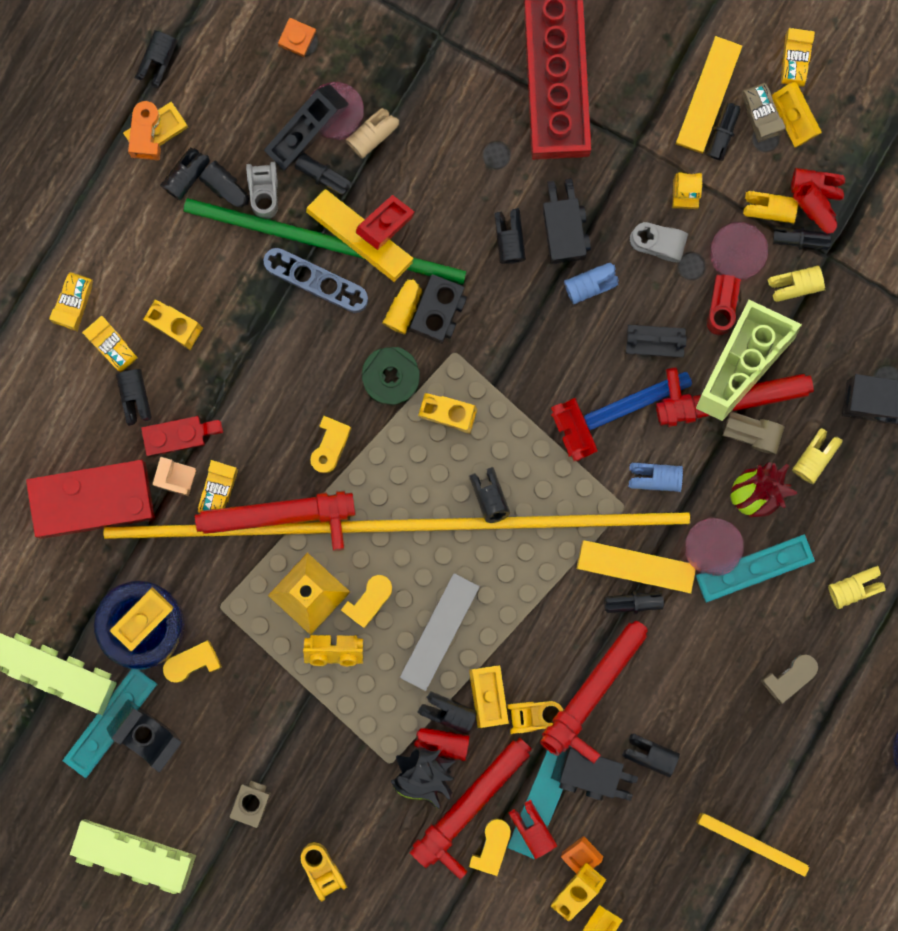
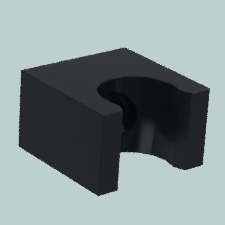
(871, 399)
(156, 747)

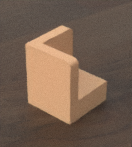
(174, 477)

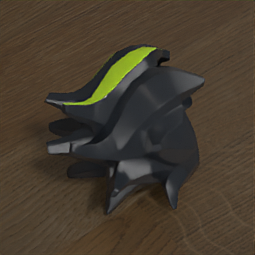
(423, 776)

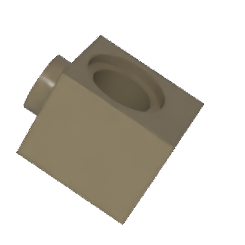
(245, 816)

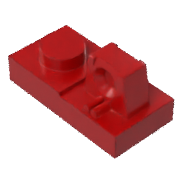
(384, 222)

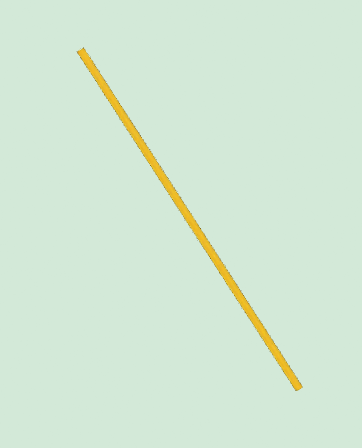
(410, 525)

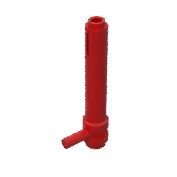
(683, 407)
(322, 508)
(569, 721)
(440, 836)

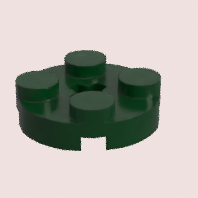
(407, 375)

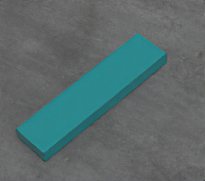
(757, 568)
(96, 739)
(544, 796)

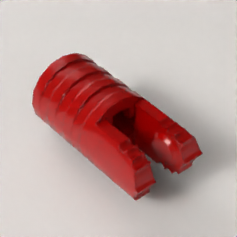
(823, 180)
(816, 206)
(450, 744)
(537, 835)

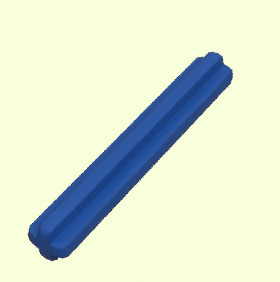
(633, 402)

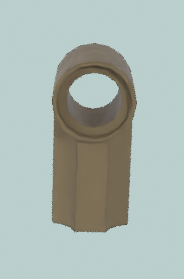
(761, 434)

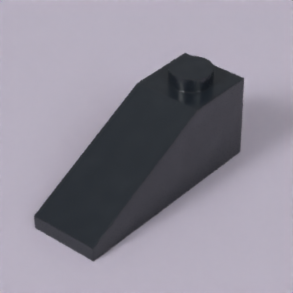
(306, 126)

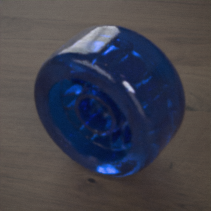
(156, 646)

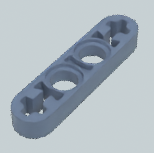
(318, 275)

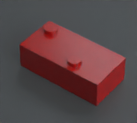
(90, 499)

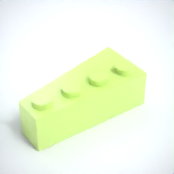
(749, 353)
(55, 675)
(132, 856)

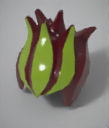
(761, 490)

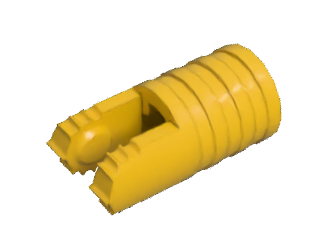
(771, 207)
(403, 307)

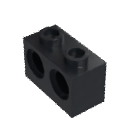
(431, 307)

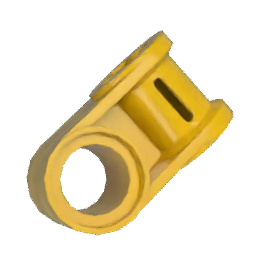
(532, 716)
(322, 872)

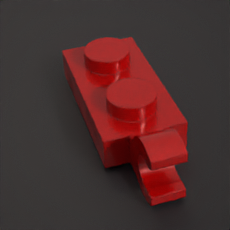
(178, 435)

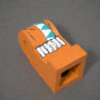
(143, 125)

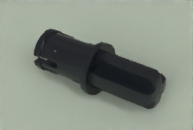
(723, 132)
(322, 174)
(801, 238)
(634, 602)

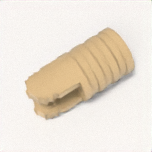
(372, 132)

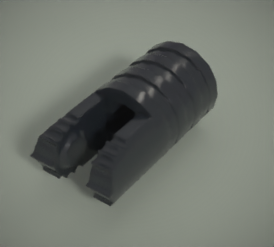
(159, 53)
(185, 173)
(224, 184)
(510, 242)
(133, 389)
(490, 497)
(450, 714)
(658, 758)

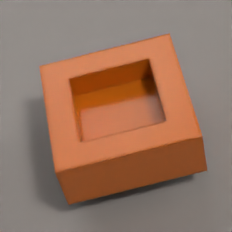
(297, 37)
(580, 853)

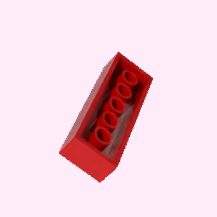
(557, 79)

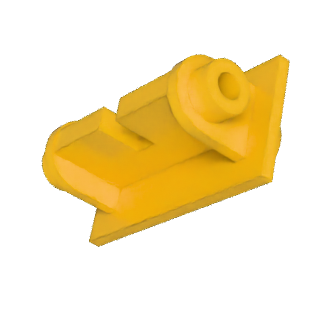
(346, 652)

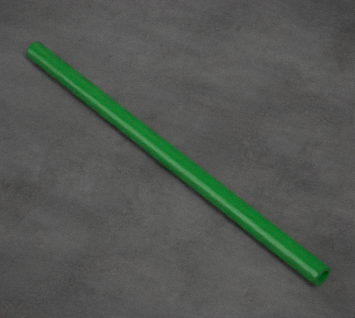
(308, 237)

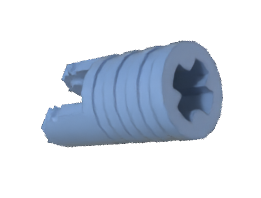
(591, 283)
(663, 477)

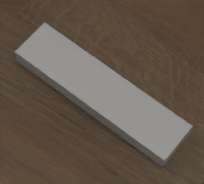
(439, 632)

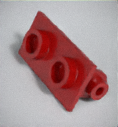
(577, 435)

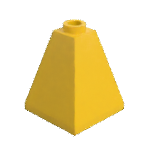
(324, 599)

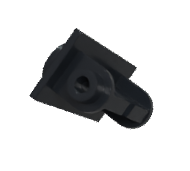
(656, 341)

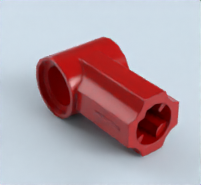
(723, 302)

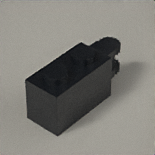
(564, 226)
(598, 779)

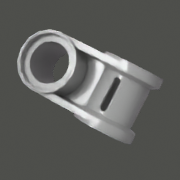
(263, 184)
(664, 241)

